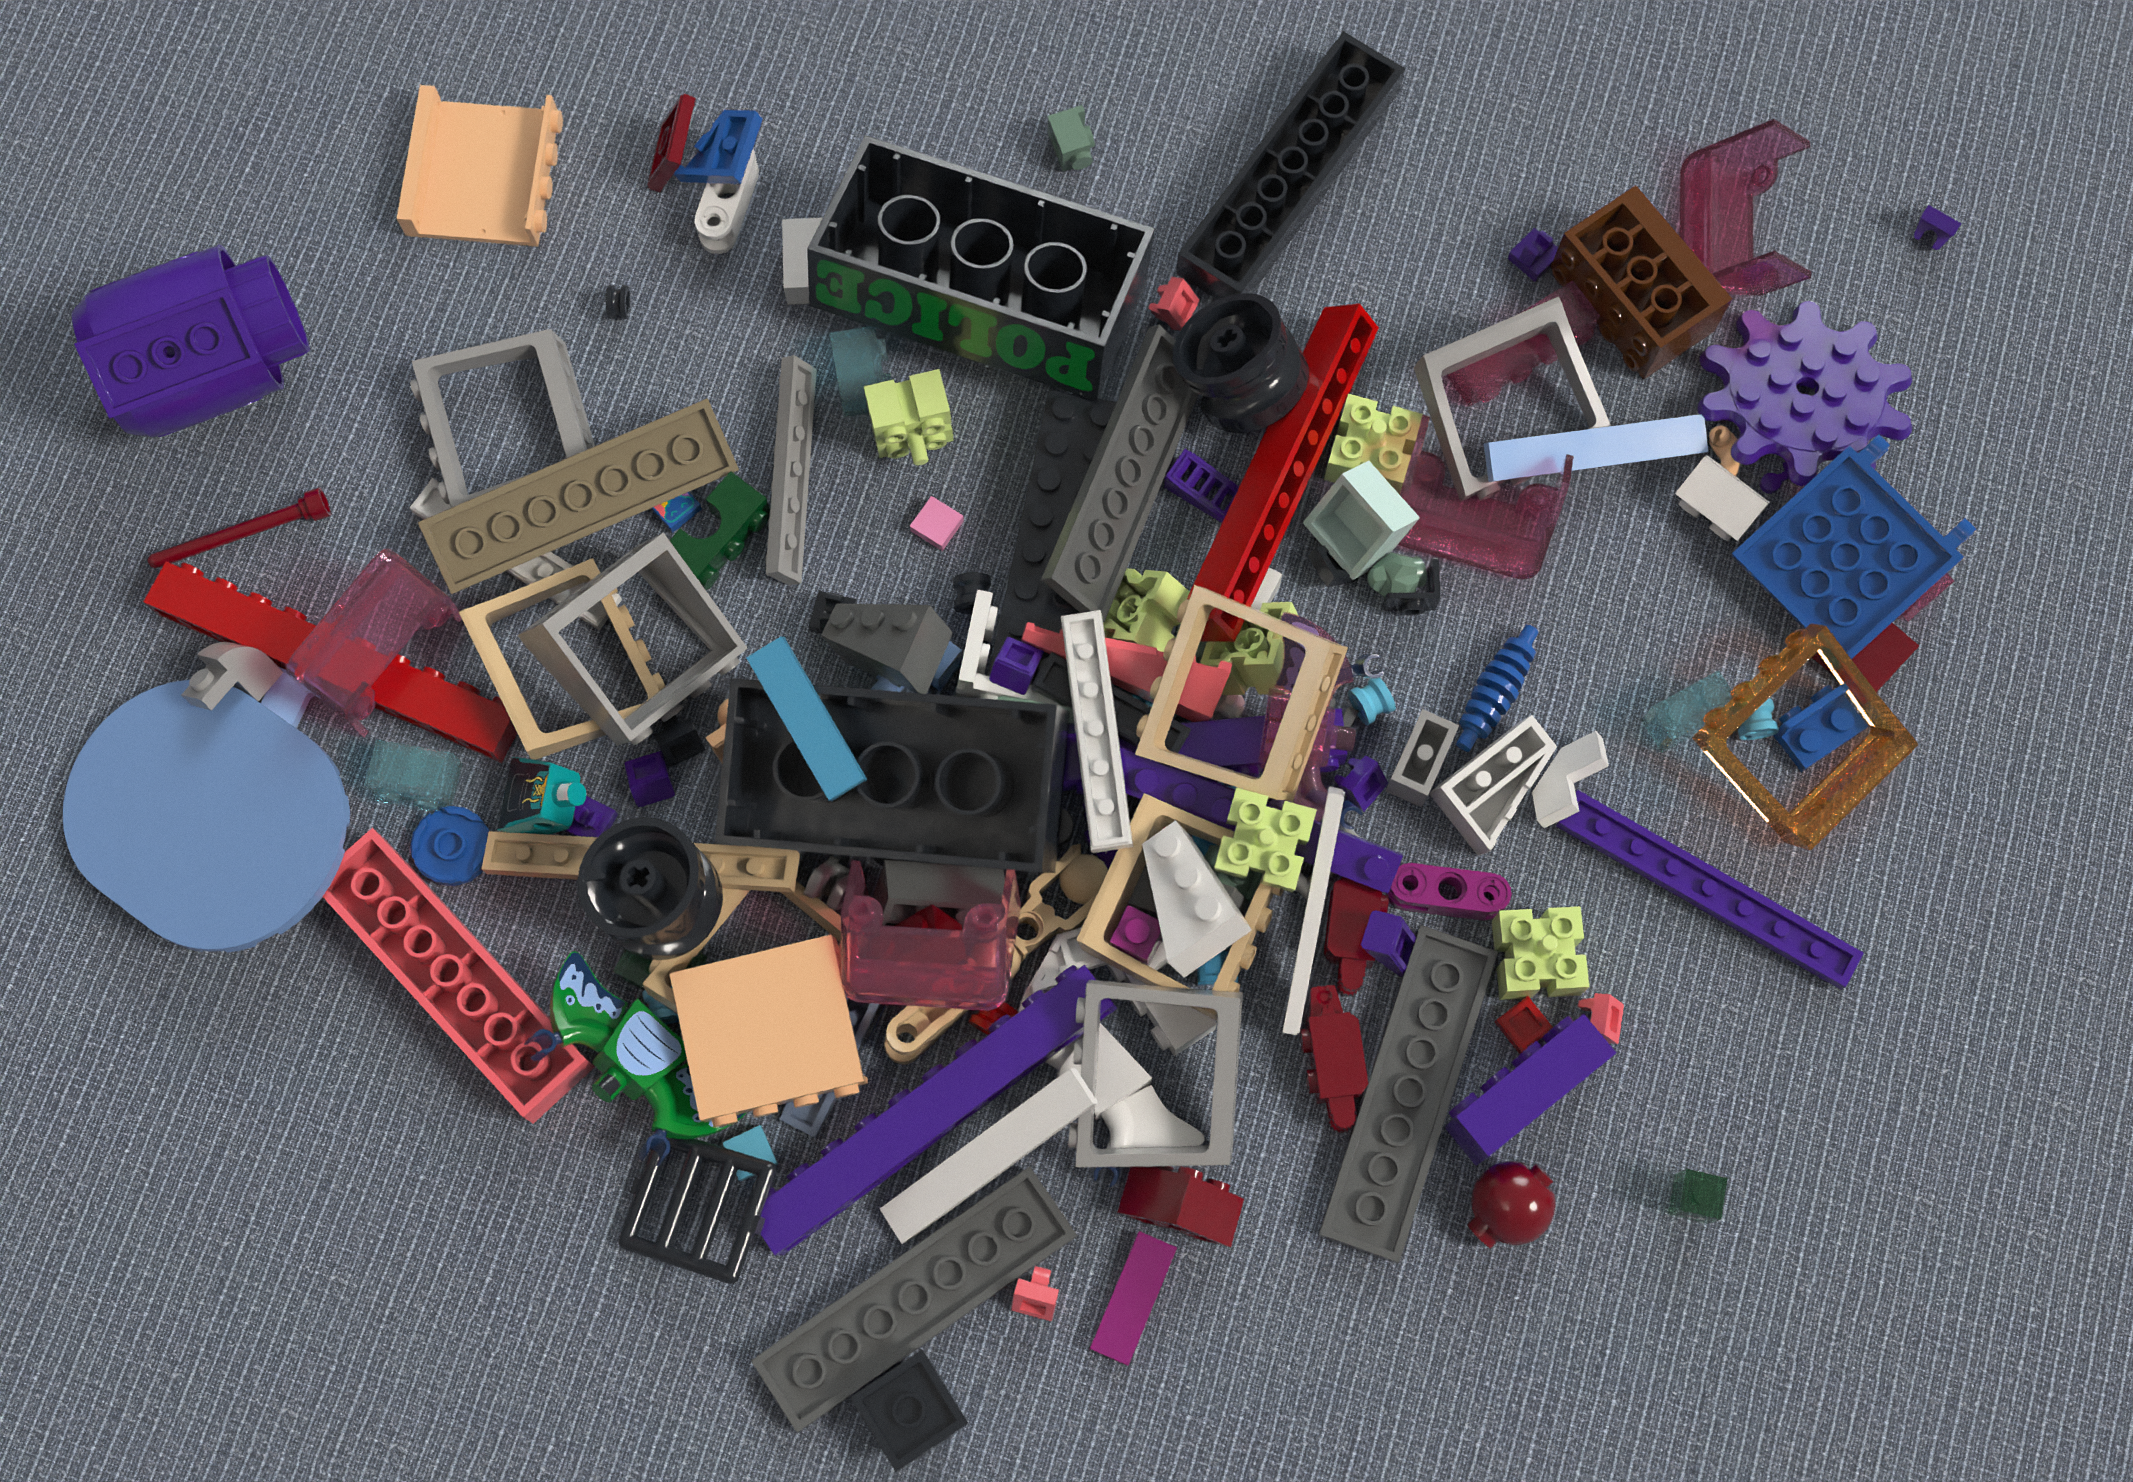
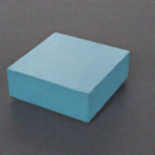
(751, 1143)

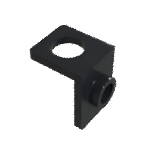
(1417, 603)

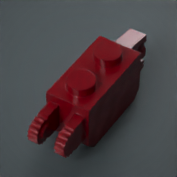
(1346, 923)
(1335, 1057)

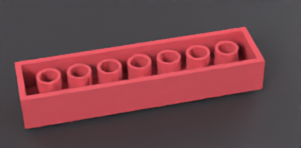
(452, 976)

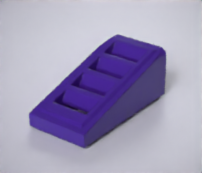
(1186, 489)
(1389, 941)

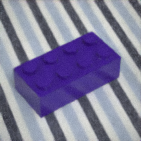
(1534, 1085)

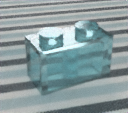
(858, 364)
(1683, 713)
(413, 775)

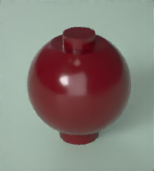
(1512, 1204)

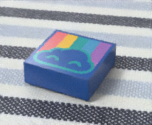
(677, 510)

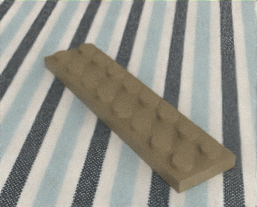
(578, 496)

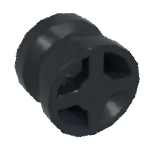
(966, 587)

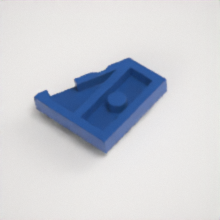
(723, 150)

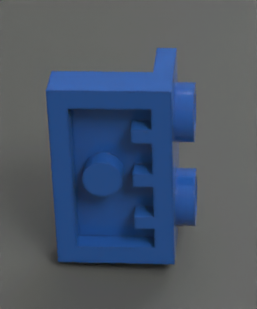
(1820, 727)

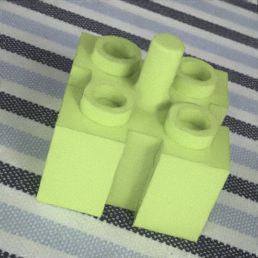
(910, 416)
(1373, 437)
(1145, 608)
(1254, 654)
(1265, 840)
(1540, 953)

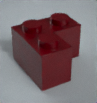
(1182, 1203)

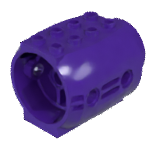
(187, 340)

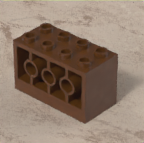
(1641, 282)

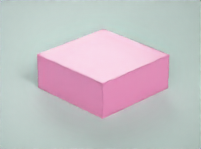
(936, 523)

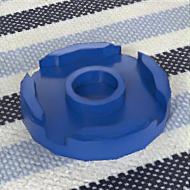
(450, 846)

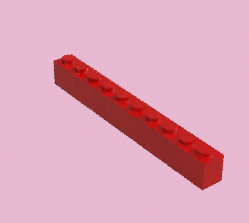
(1283, 467)
(400, 691)

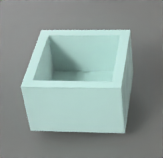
(1360, 519)

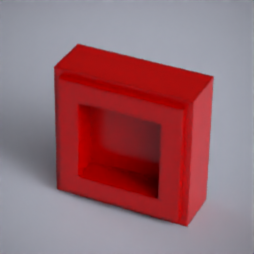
(1523, 1024)

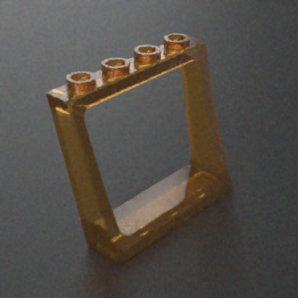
(1849, 781)

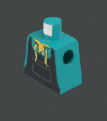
(539, 797)

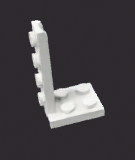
(971, 679)

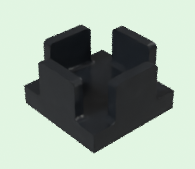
(909, 1410)

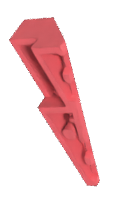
(1138, 665)

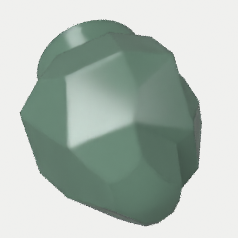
(1397, 574)

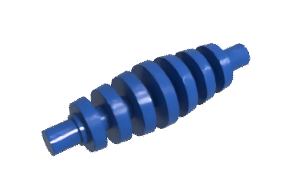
(1497, 688)

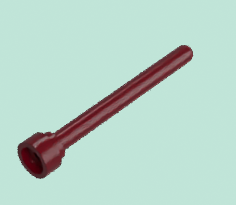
(312, 505)

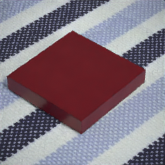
(671, 142)
(1881, 656)

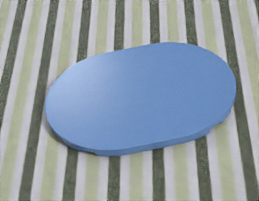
(206, 818)

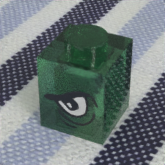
(1698, 1196)

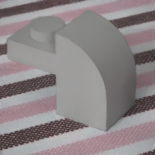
(230, 667)

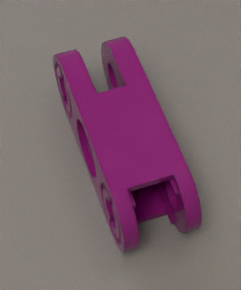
(1468, 884)

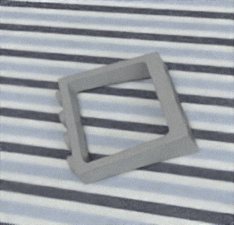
(1545, 319)
(558, 379)
(1229, 1011)

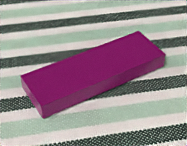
(1133, 1298)

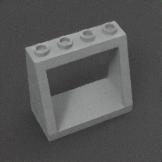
(678, 586)

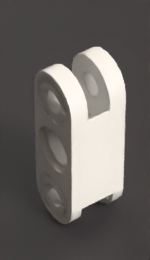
(724, 217)

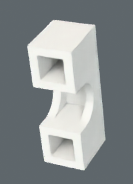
(1174, 1025)

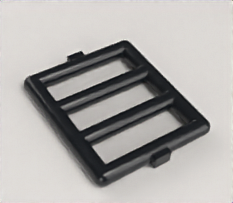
(697, 1260)

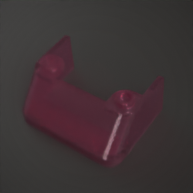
(1718, 207)
(1478, 532)
(365, 635)
(926, 964)

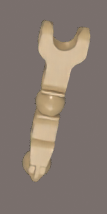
(1079, 879)

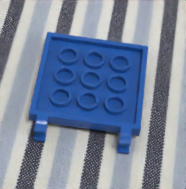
(1850, 551)

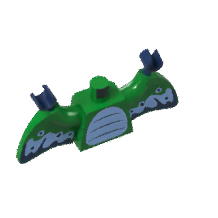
(632, 1051)

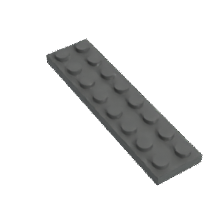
(1122, 479)
(1408, 1095)
(913, 1299)

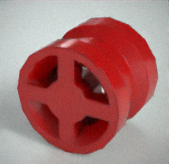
(984, 1019)

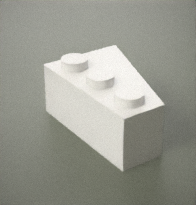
(1492, 784)
(1190, 901)

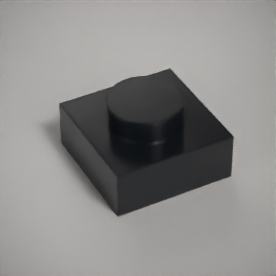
(1328, 568)

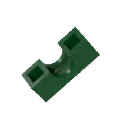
(740, 513)

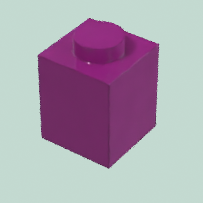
(1137, 935)

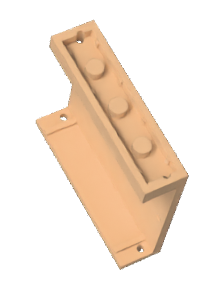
(478, 171)
(767, 1031)

